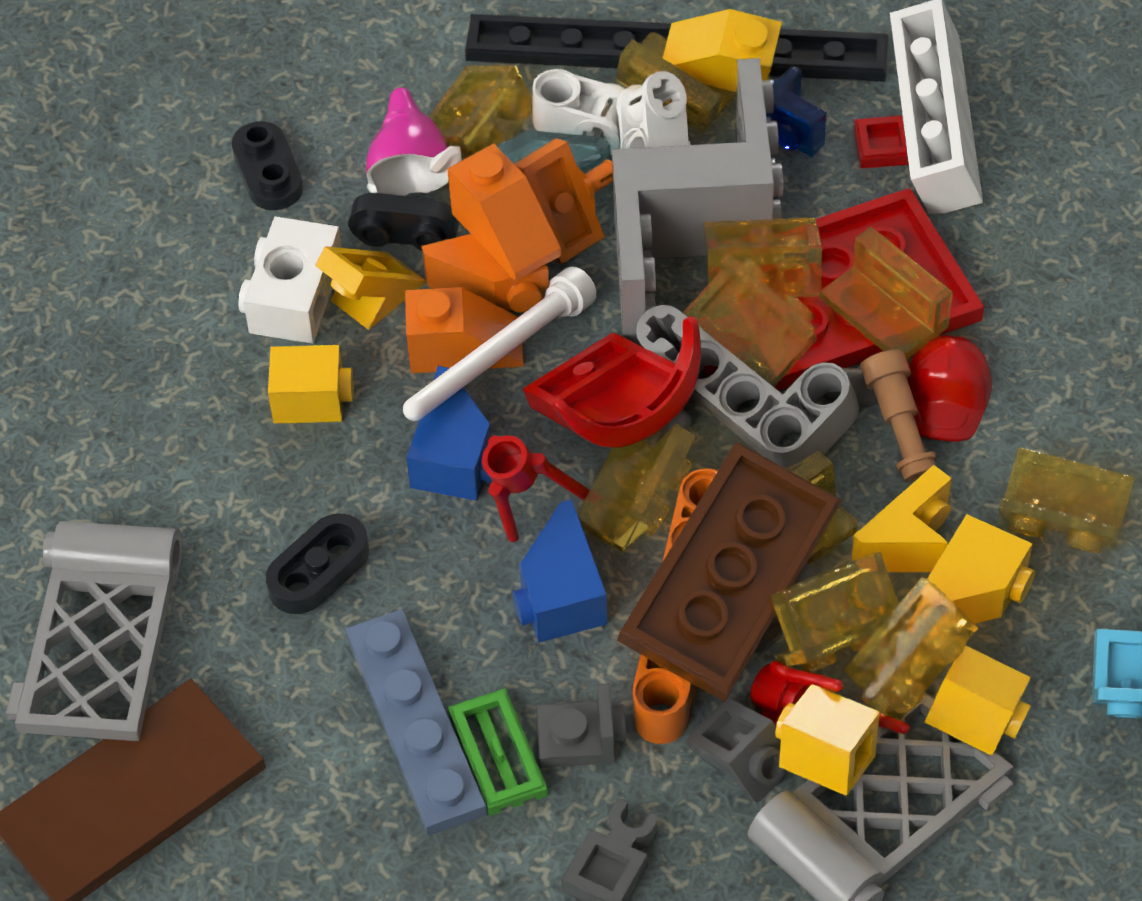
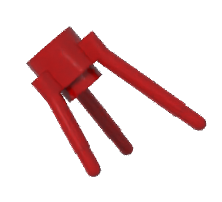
(515, 471)
(780, 685)

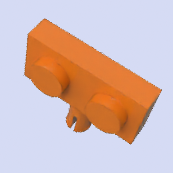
(567, 195)

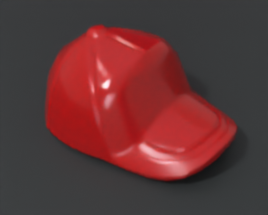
(949, 388)

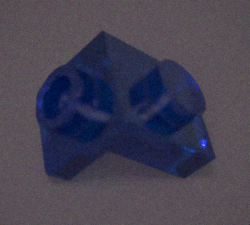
(798, 121)

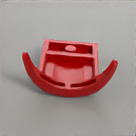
(619, 389)

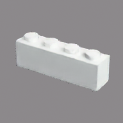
(935, 108)

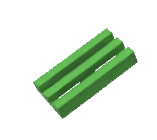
(513, 793)

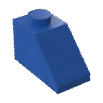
(450, 448)
(560, 580)

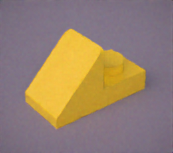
(367, 282)
(908, 525)

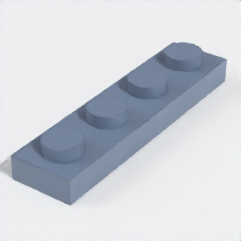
(416, 722)

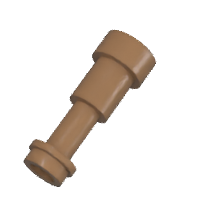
(888, 376)

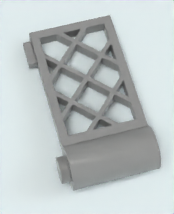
(98, 561)
(838, 863)

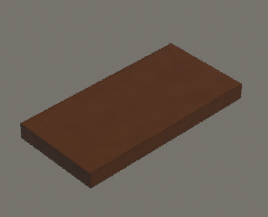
(717, 580)
(127, 795)

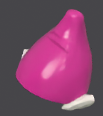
(408, 151)

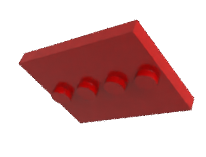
(906, 226)

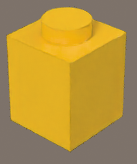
(308, 384)
(980, 701)
(827, 739)

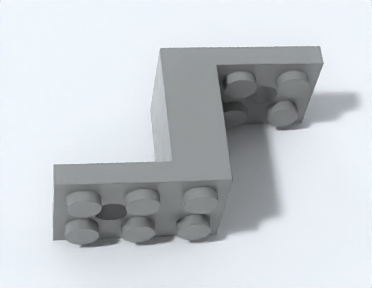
(672, 190)

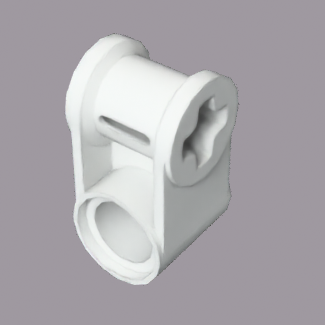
(576, 106)
(649, 121)

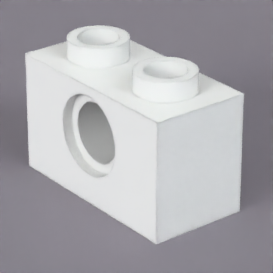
(287, 288)

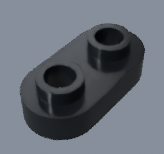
(264, 161)
(401, 220)
(312, 563)

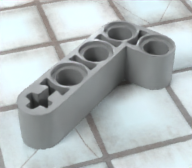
(776, 412)

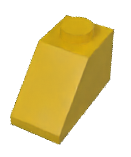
(714, 42)
(983, 570)

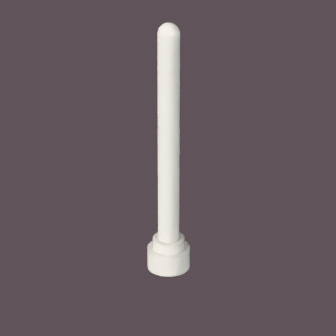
(567, 295)

